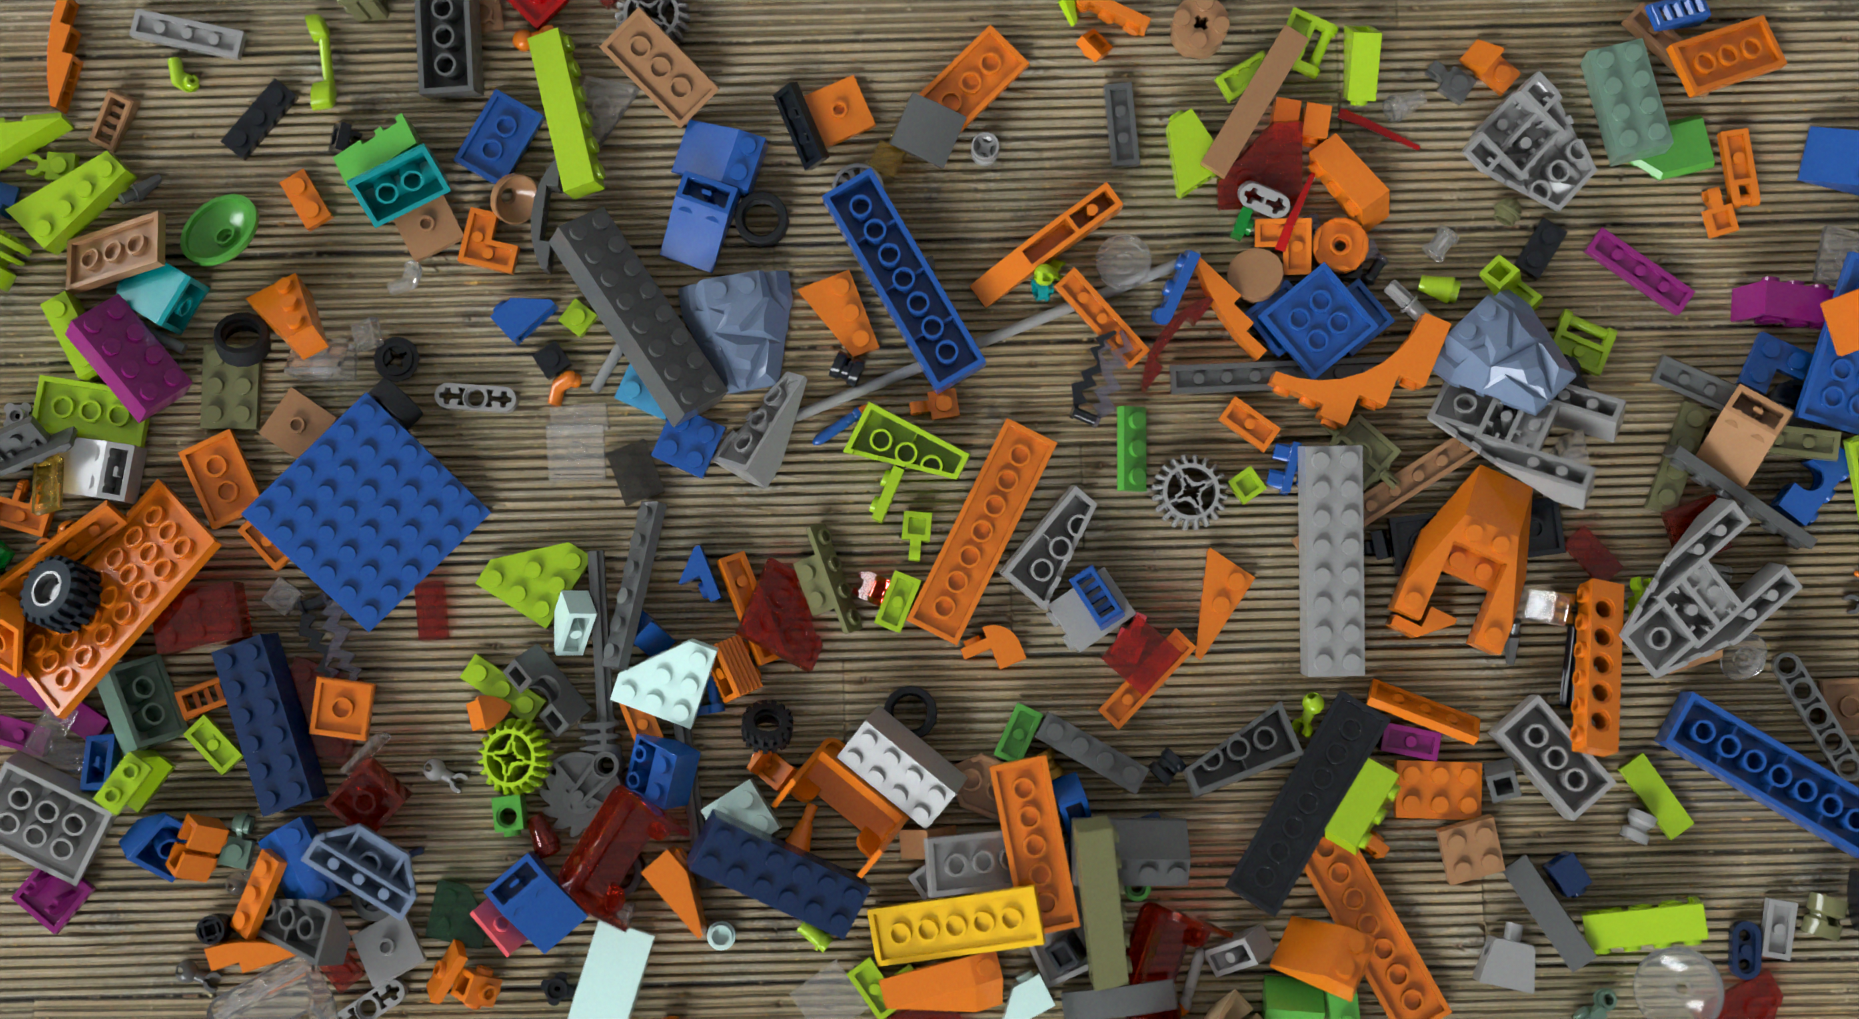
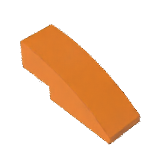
(248, 953)

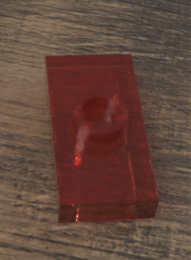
(1592, 555)

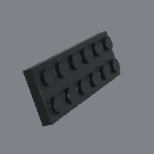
(1544, 539)

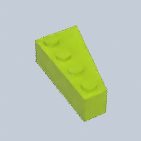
(72, 201)
(896, 441)
(1645, 925)

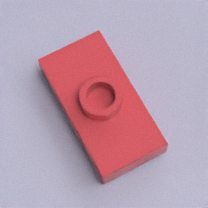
(498, 927)

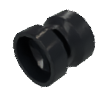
(847, 368)
(1173, 764)
(219, 926)

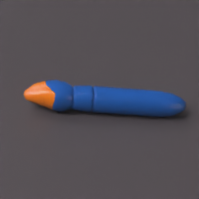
(839, 426)

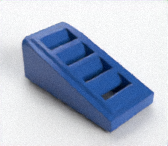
(1696, 14)
(1110, 618)

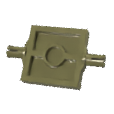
(1377, 450)

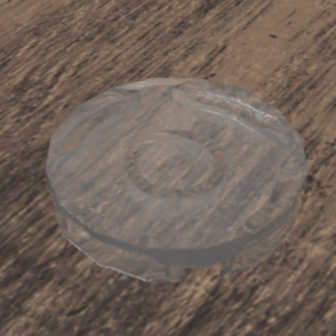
(1123, 261)

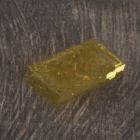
(48, 485)

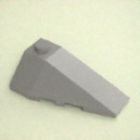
(761, 442)

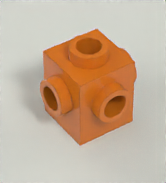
(477, 987)

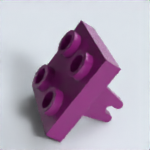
(52, 899)

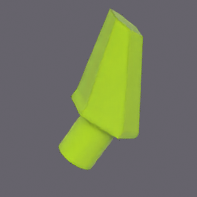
(1070, 11)

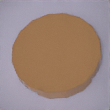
(1256, 274)

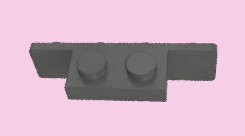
(30, 443)

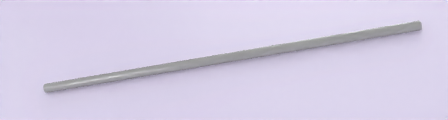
(981, 342)

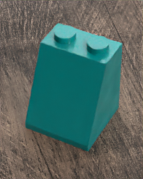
(164, 296)

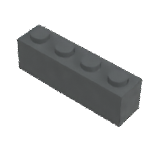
(1091, 752)

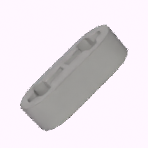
(1261, 205)

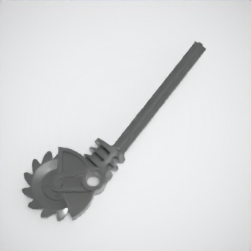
(580, 777)

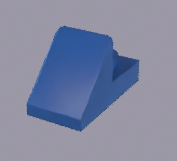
(699, 567)
(651, 636)

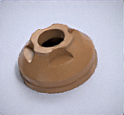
(520, 205)

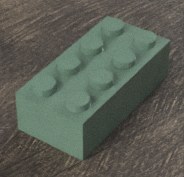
(1626, 102)

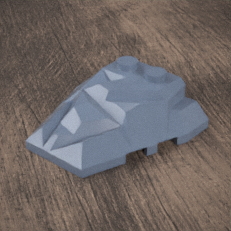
(741, 325)
(1505, 354)

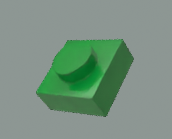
(1243, 224)

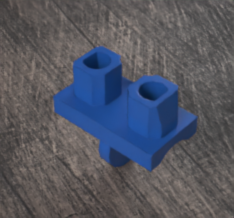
(1284, 480)

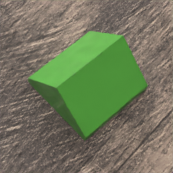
(1291, 999)

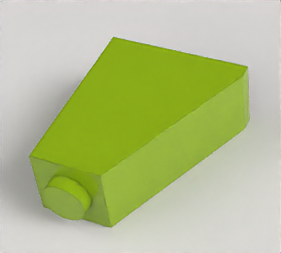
(1361, 63)
(1187, 146)

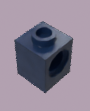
(1567, 874)

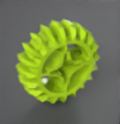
(506, 776)

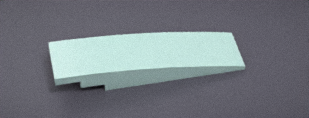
(612, 973)

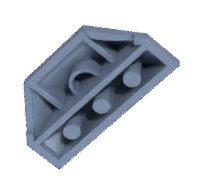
(366, 866)

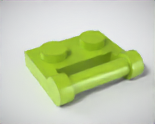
(1305, 24)
(1589, 354)

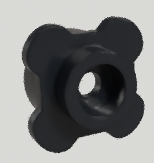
(554, 996)

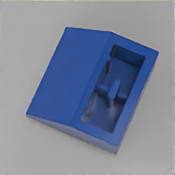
(662, 770)

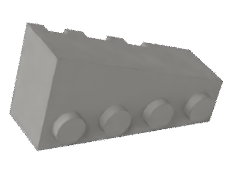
(1047, 550)

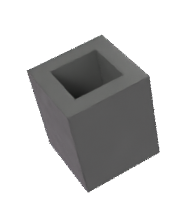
(1502, 780)

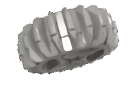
(658, 8)
(1195, 504)

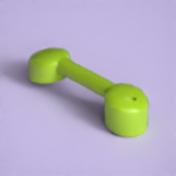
(323, 93)

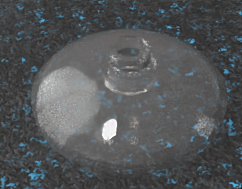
(1658, 980)

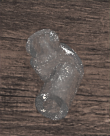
(409, 280)

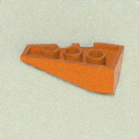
(953, 984)

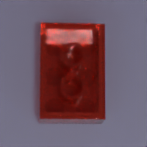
(203, 619)

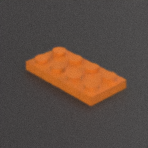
(1726, 56)
(977, 75)

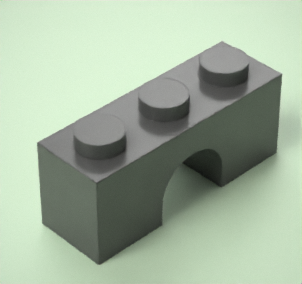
(538, 671)

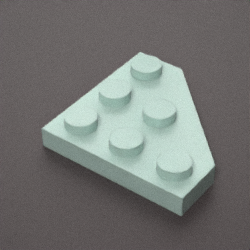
(669, 682)

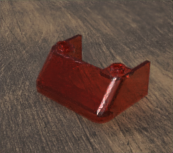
(609, 851)
(1160, 945)

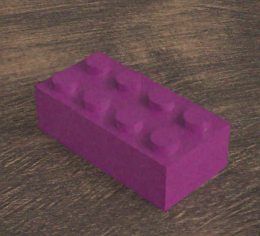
(128, 358)

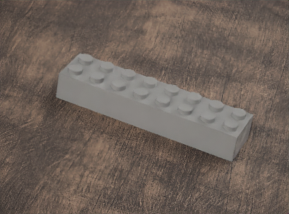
(1331, 560)

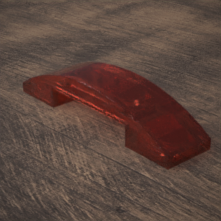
(1191, 315)

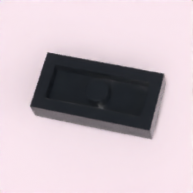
(1540, 249)

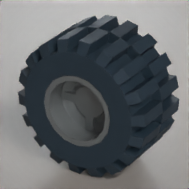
(60, 594)

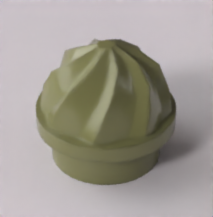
(1508, 211)

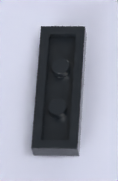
(259, 119)
(801, 126)

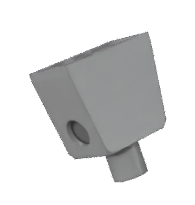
(1507, 961)

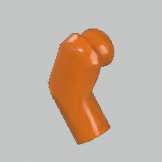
(562, 383)

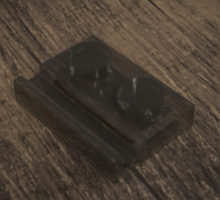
(635, 472)

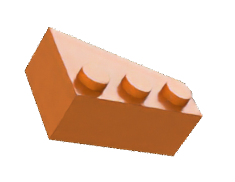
(1350, 182)

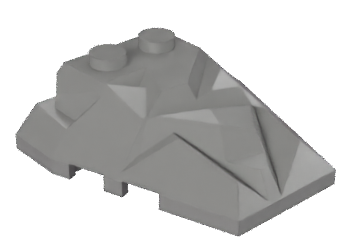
(1532, 145)

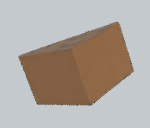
(913, 839)

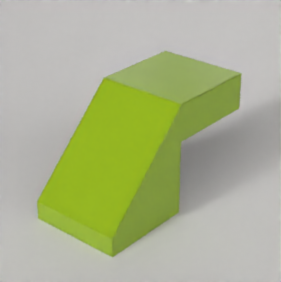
(1503, 275)

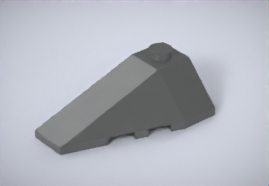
(307, 930)

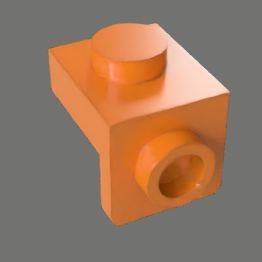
(772, 769)

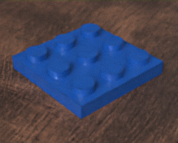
(1318, 321)

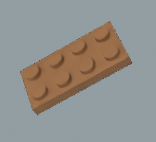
(659, 67)
(116, 252)

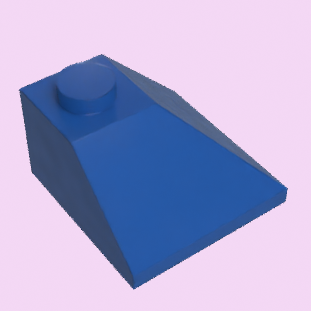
(151, 842)

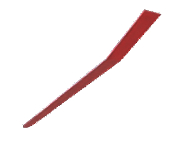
(1366, 123)
(1289, 225)

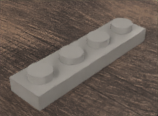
(188, 34)

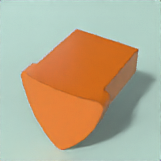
(486, 712)

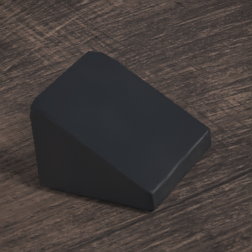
(1066, 952)

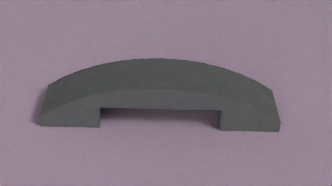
(549, 183)
(1120, 1001)

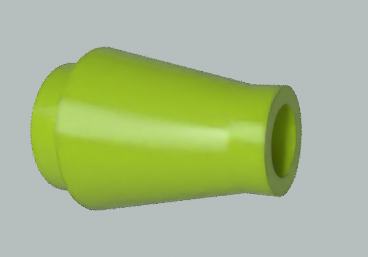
(1441, 288)

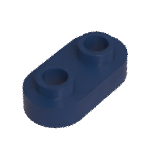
(1746, 949)

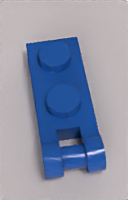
(1175, 288)

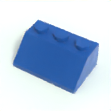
(300, 879)

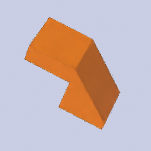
(1431, 621)

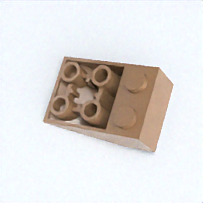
(1743, 435)

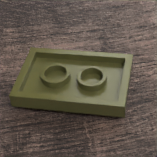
(229, 393)

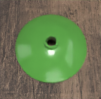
(219, 230)

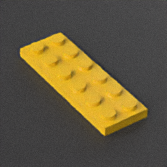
(956, 925)

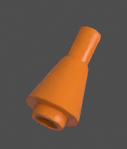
(802, 832)

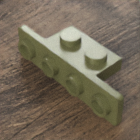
(825, 582)

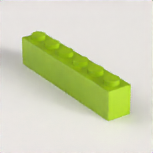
(566, 113)

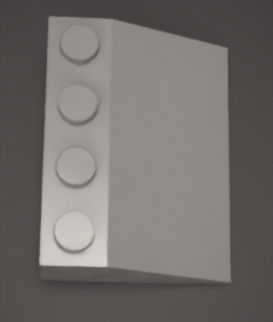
(49, 818)

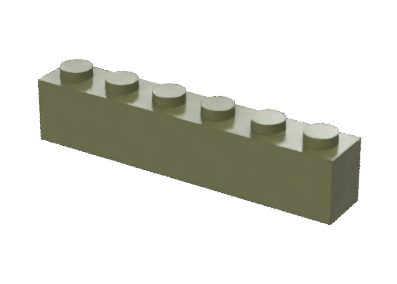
(1101, 903)

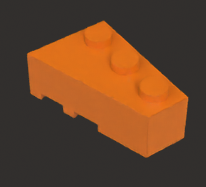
(291, 314)

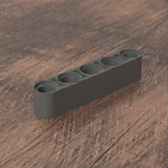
(1813, 700)

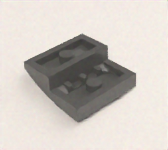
(927, 130)

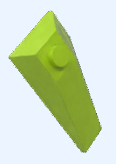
(26, 136)

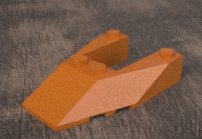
(1479, 540)

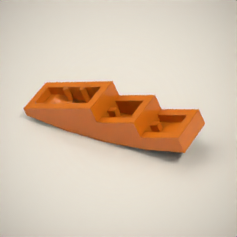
(62, 65)
(1227, 312)

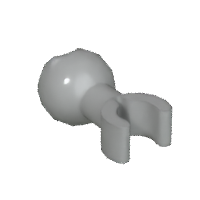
(440, 772)

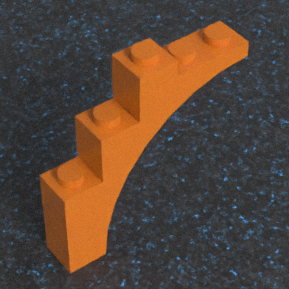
(1337, 397)

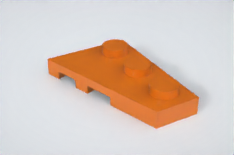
(842, 311)

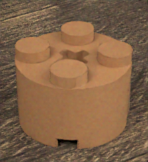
(1199, 42)

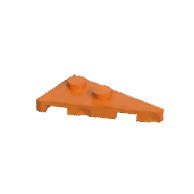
(1222, 591)

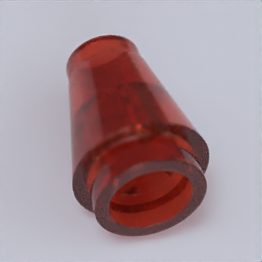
(543, 837)

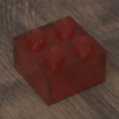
(368, 796)

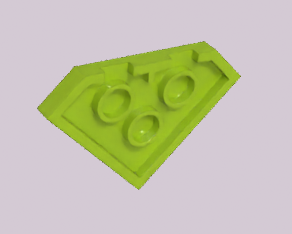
(535, 578)

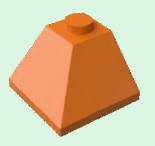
(12, 635)

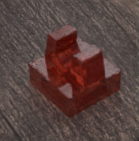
(873, 588)

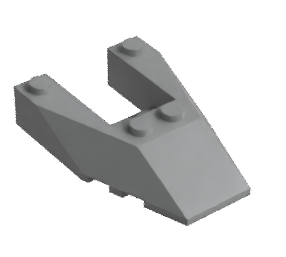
(1516, 437)
(1689, 605)

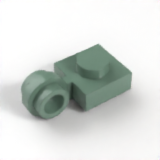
(238, 849)
(1599, 1009)

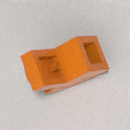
(1002, 643)

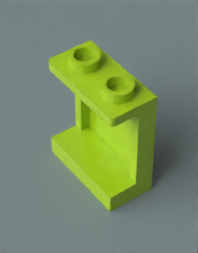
(134, 781)

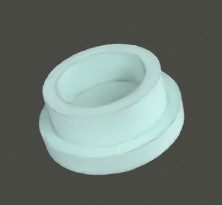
(721, 935)

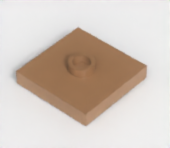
(429, 229)
(296, 423)

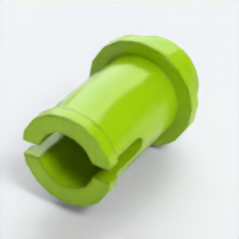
(815, 935)

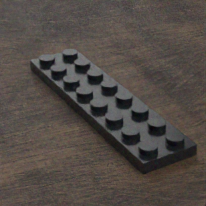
(1307, 803)

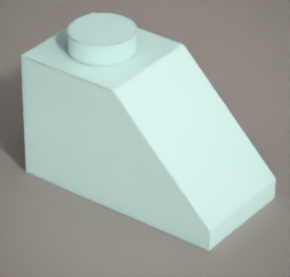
(573, 622)
(1027, 997)

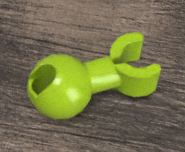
(1045, 273)
(1312, 704)

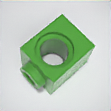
(499, 806)

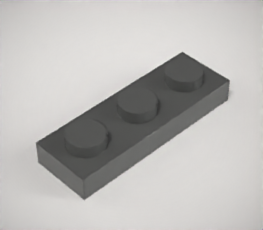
(1121, 125)

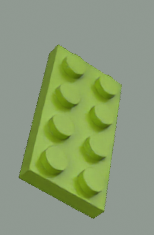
(87, 407)

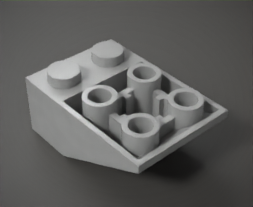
(104, 470)

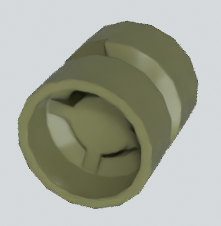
(1824, 916)

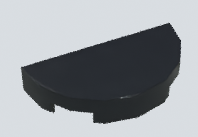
(1787, 393)

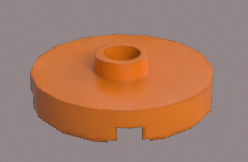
(1345, 232)

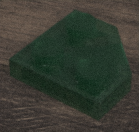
(451, 915)

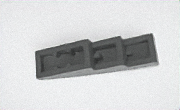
(1549, 913)

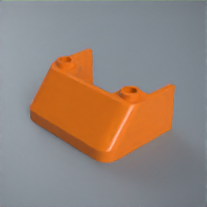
(850, 796)

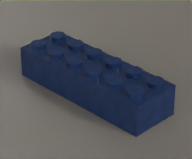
(270, 723)
(778, 874)

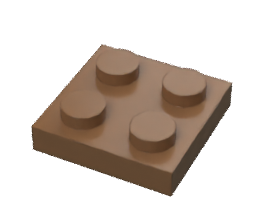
(1470, 849)

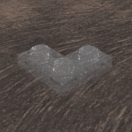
(50, 743)

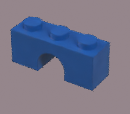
(1802, 505)

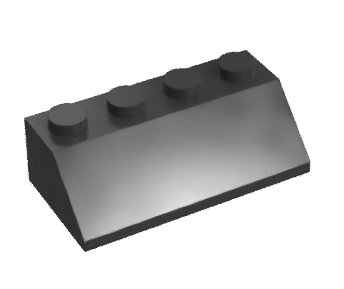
(1150, 851)

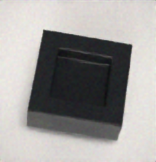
(552, 360)

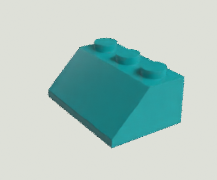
(400, 185)

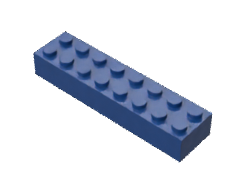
(904, 281)
(1763, 770)

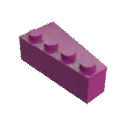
(1780, 303)

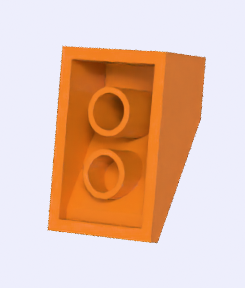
(679, 888)
(1324, 955)

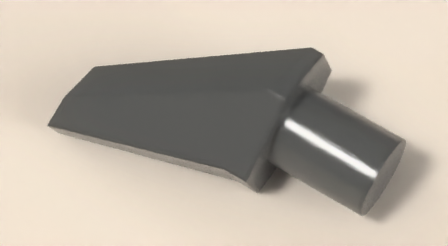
(140, 190)
(1512, 643)

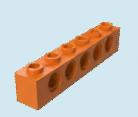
(1607, 655)

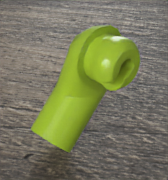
(180, 78)

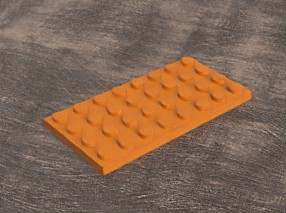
(139, 576)

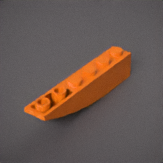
(1047, 244)

